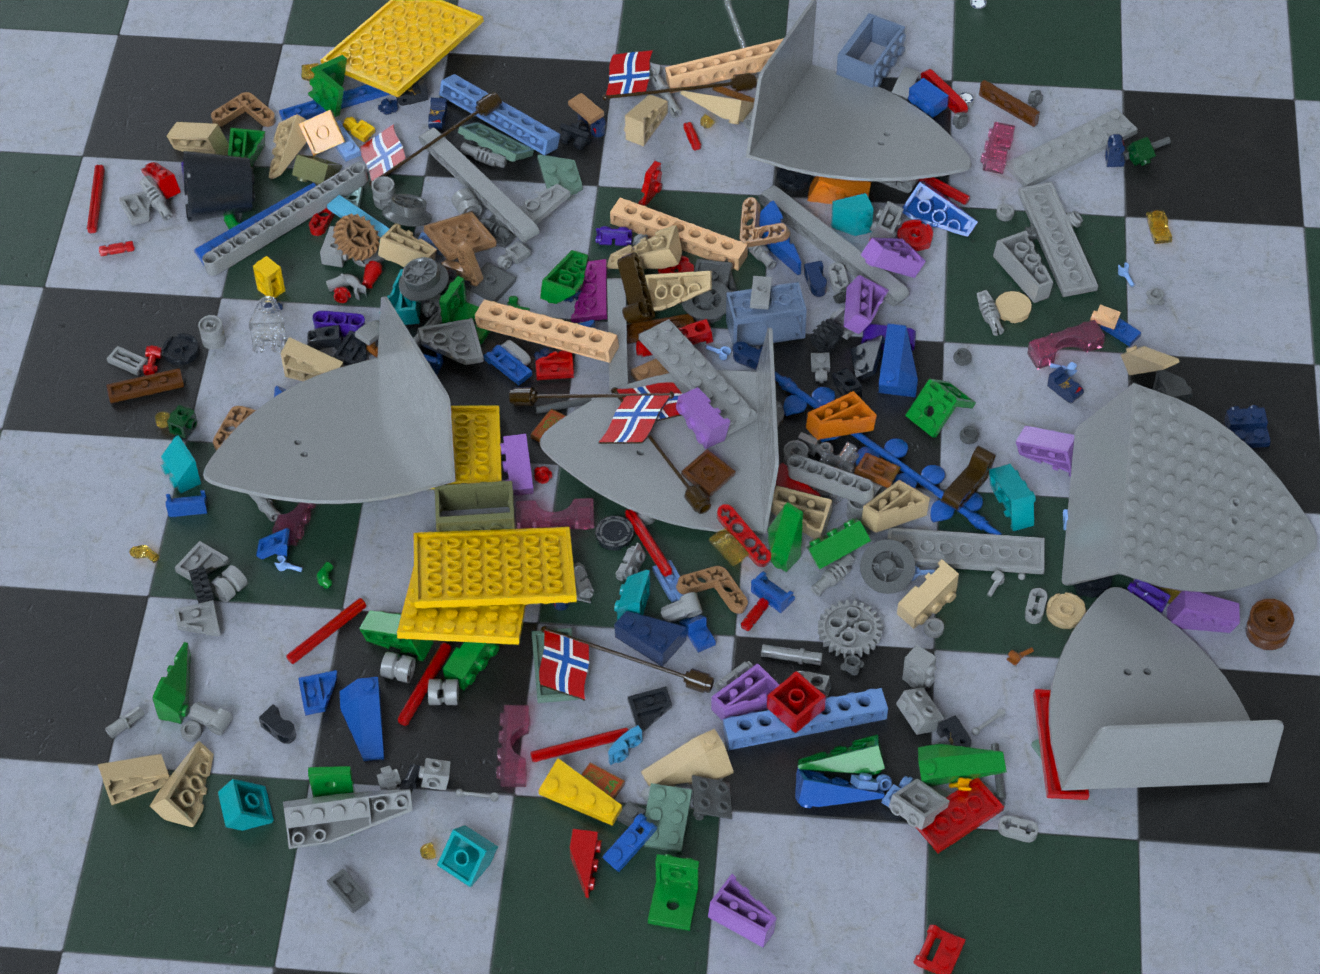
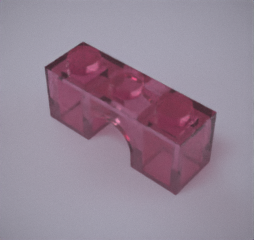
(999, 139)

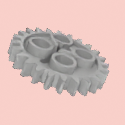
(849, 629)

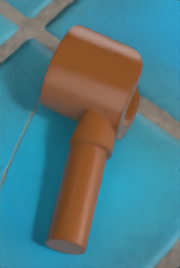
(1015, 657)

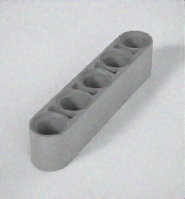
(830, 479)

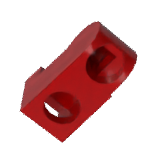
(698, 332)

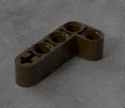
(636, 290)
(970, 479)

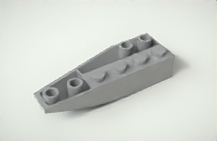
(341, 815)

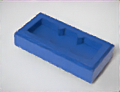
(1123, 332)

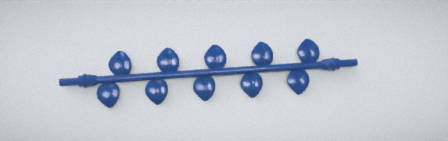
(892, 450)

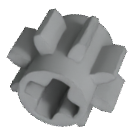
(388, 778)

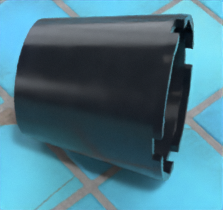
(217, 185)

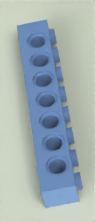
(504, 118)
(875, 710)

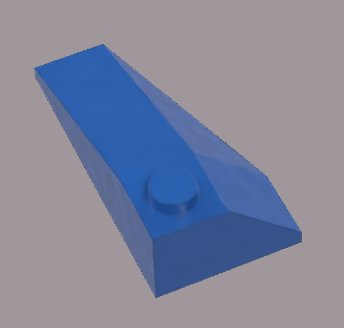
(898, 368)
(362, 711)
(819, 791)

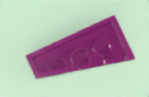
(593, 299)

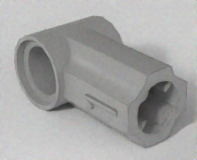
(687, 606)
(214, 719)

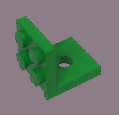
(327, 84)
(455, 307)
(944, 399)
(331, 781)
(675, 883)

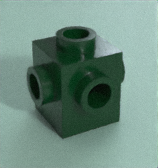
(182, 421)

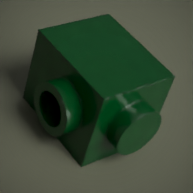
(1141, 152)

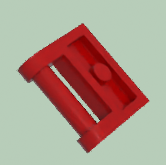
(946, 954)

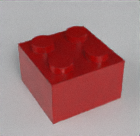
(796, 702)

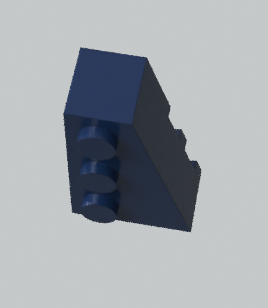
(650, 636)

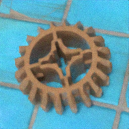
(356, 237)

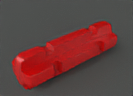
(692, 136)
(116, 248)
(754, 614)

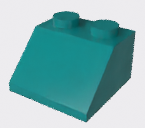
(852, 215)
(180, 466)
(634, 594)
(245, 805)
(467, 855)

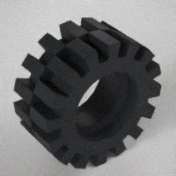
(826, 335)
(201, 585)

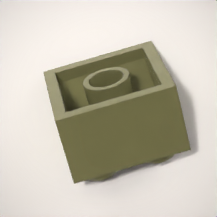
(314, 169)

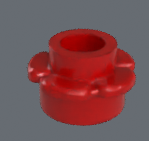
(341, 294)
(542, 474)

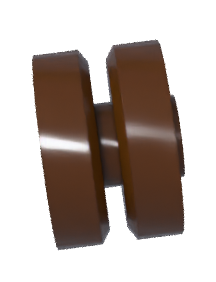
(1269, 624)

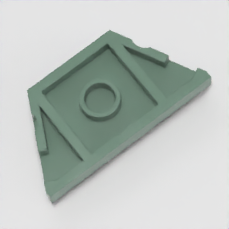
(560, 172)

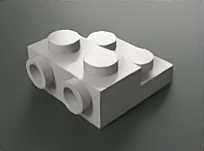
(918, 804)

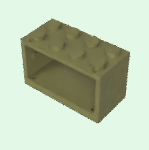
(475, 496)

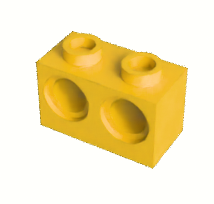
(269, 277)

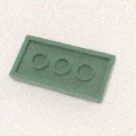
(495, 141)
(544, 694)

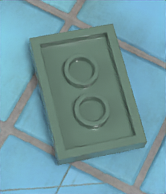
(669, 811)

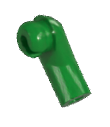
(513, 301)
(322, 575)

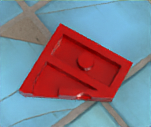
(652, 183)
(555, 366)

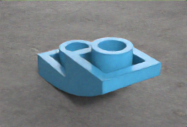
(619, 750)

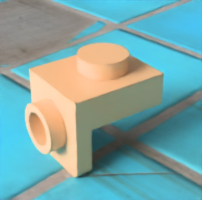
(1106, 316)

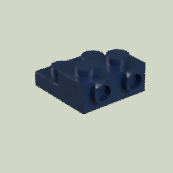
(1249, 425)

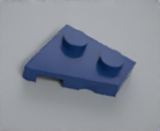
(317, 691)

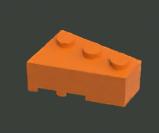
(829, 189)
(841, 417)

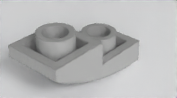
(905, 80)
(368, 332)

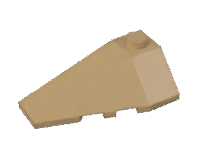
(726, 108)
(289, 142)
(656, 252)
(675, 288)
(1145, 359)
(700, 757)
(183, 792)

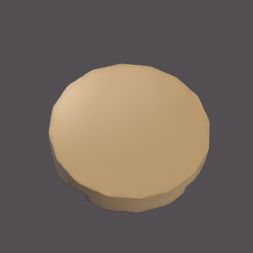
(1013, 306)
(1065, 610)

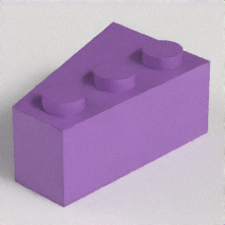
(893, 256)
(862, 303)
(702, 418)
(1047, 447)
(517, 463)
(1203, 612)
(744, 694)
(742, 913)

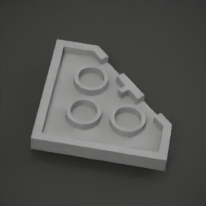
(454, 340)

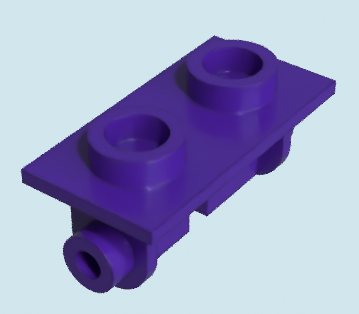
(620, 235)
(1150, 594)

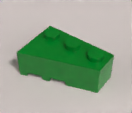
(246, 143)
(838, 542)
(382, 630)
(468, 661)

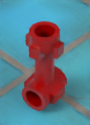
(152, 352)

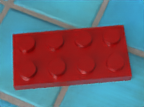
(964, 814)

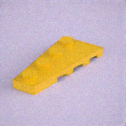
(576, 792)

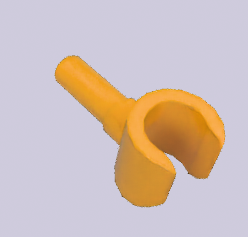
(962, 784)

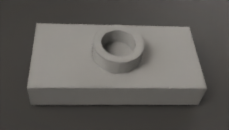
(760, 292)

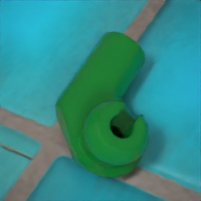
(230, 221)

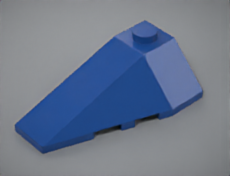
(937, 210)
(782, 250)

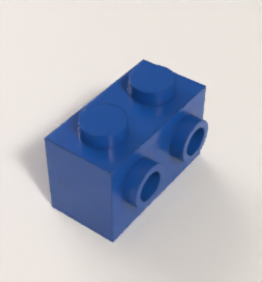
(928, 97)

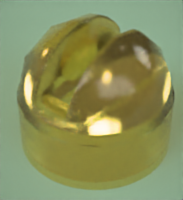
(706, 121)
(161, 419)
(427, 851)

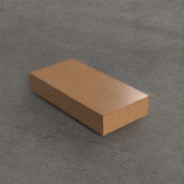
(586, 108)

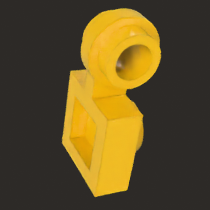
(362, 130)

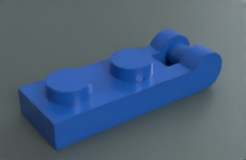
(508, 364)
(629, 842)

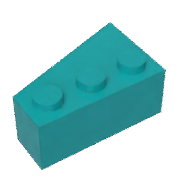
(408, 310)
(1014, 495)

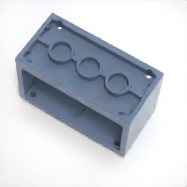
(873, 30)
(785, 315)

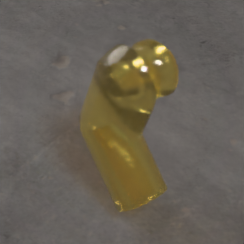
(144, 551)

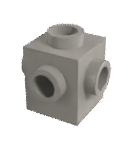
(435, 774)

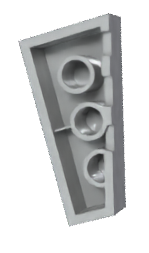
(1022, 263)

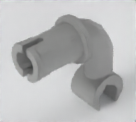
(346, 280)

